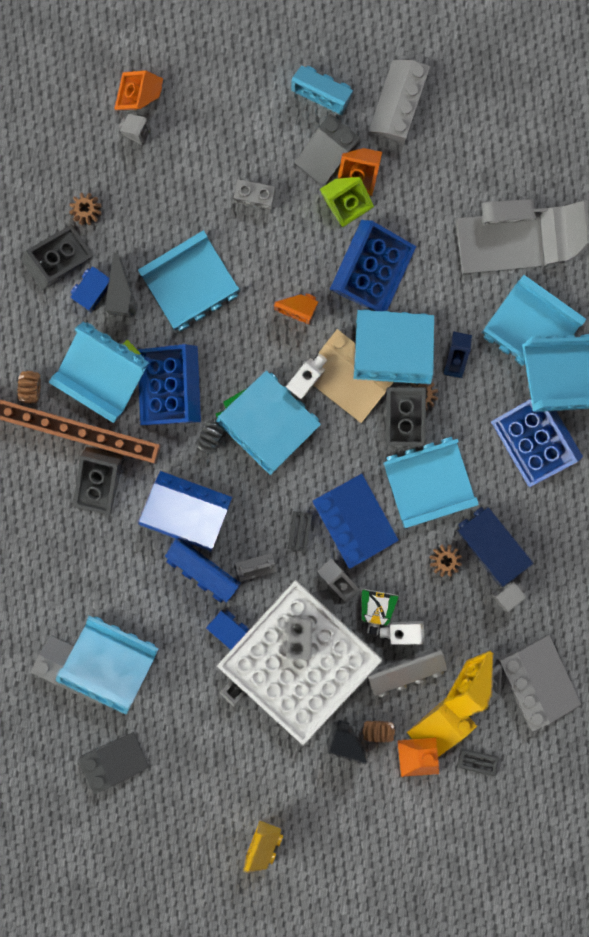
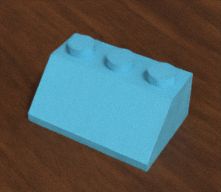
(321, 89)

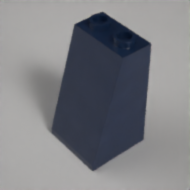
(494, 546)

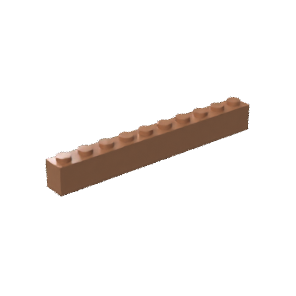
(79, 432)

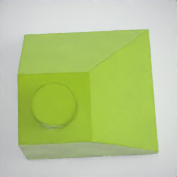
(347, 199)

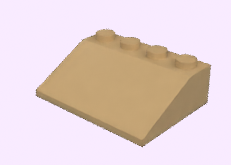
(337, 380)

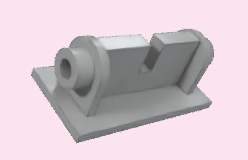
(256, 567)

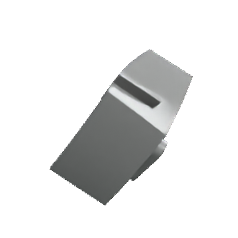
(520, 236)

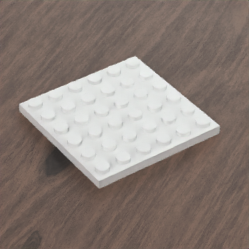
(297, 690)

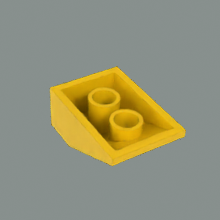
(472, 686)
(444, 726)
(262, 847)

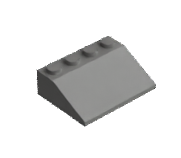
(539, 682)

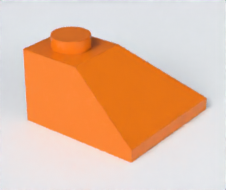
(138, 90)
(362, 164)
(298, 307)
(418, 757)

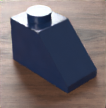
(457, 354)

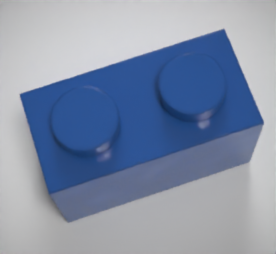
(90, 289)
(227, 629)

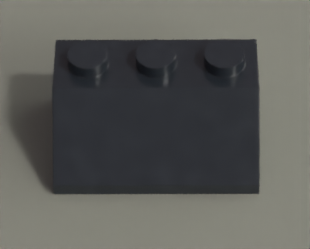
(345, 742)

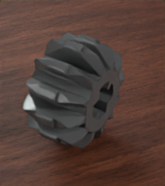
(210, 436)

